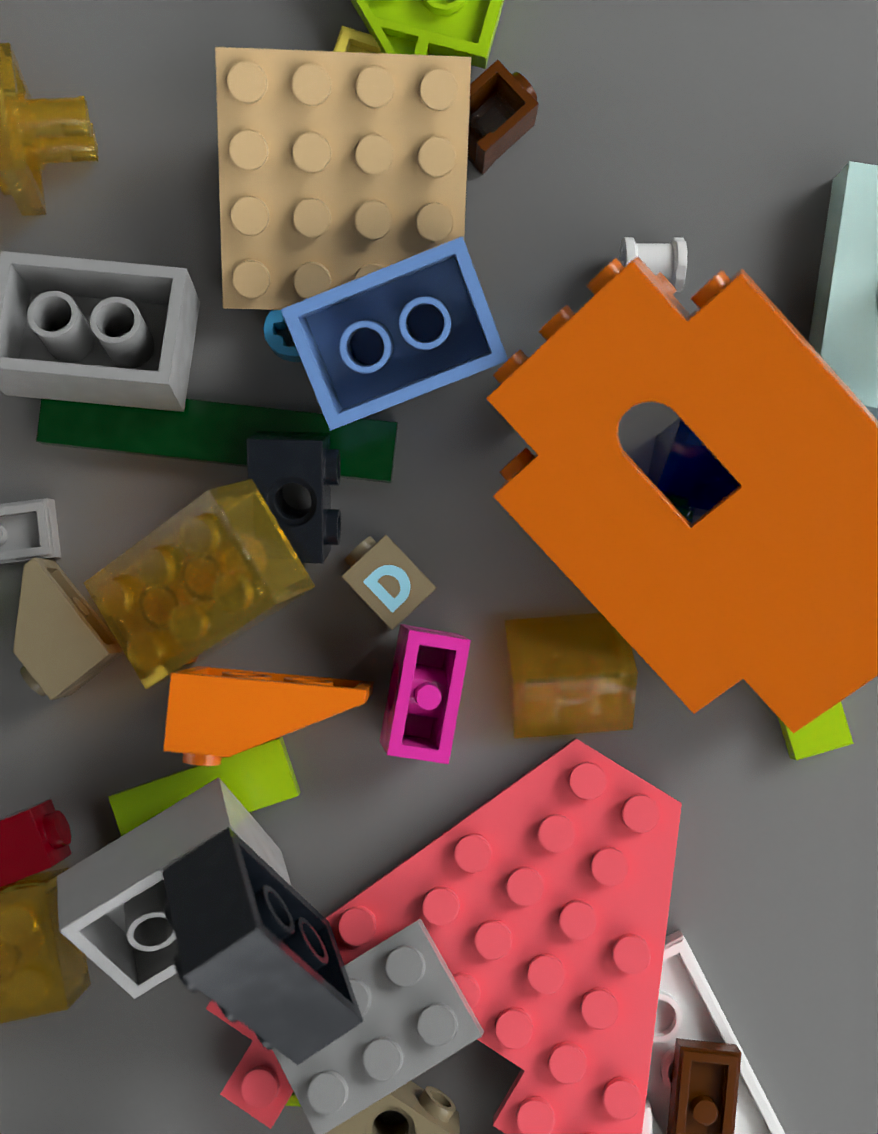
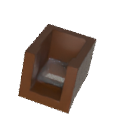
(499, 114)

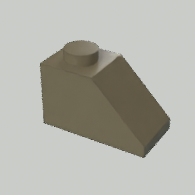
(58, 633)

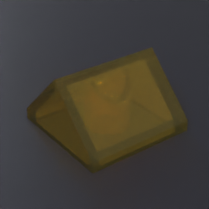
(569, 676)

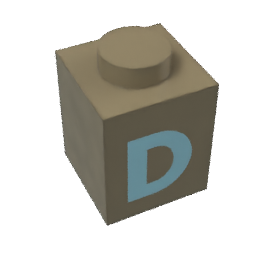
(386, 580)

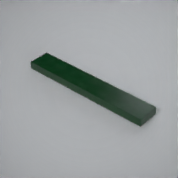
(211, 433)

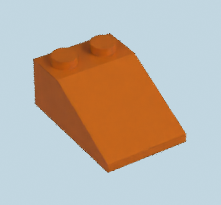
(232, 710)

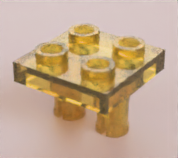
(37, 135)

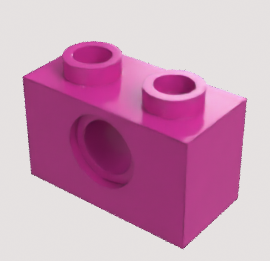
(424, 694)

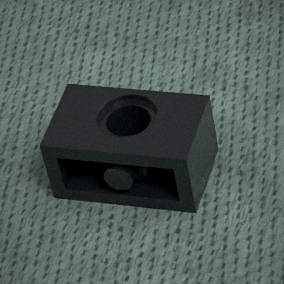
(302, 459)

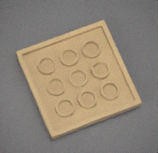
(334, 166)

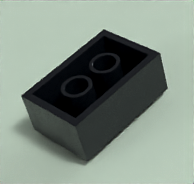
(258, 948)

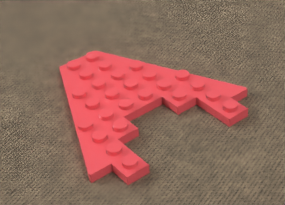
(551, 929)

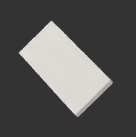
(692, 1012)

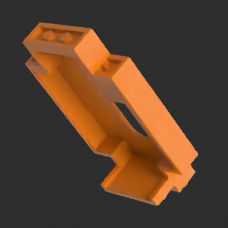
(774, 574)

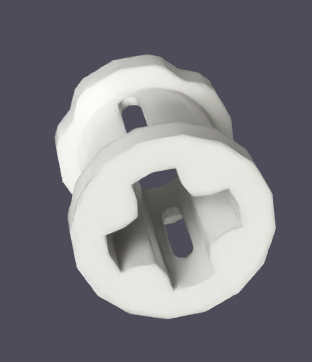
(659, 257)

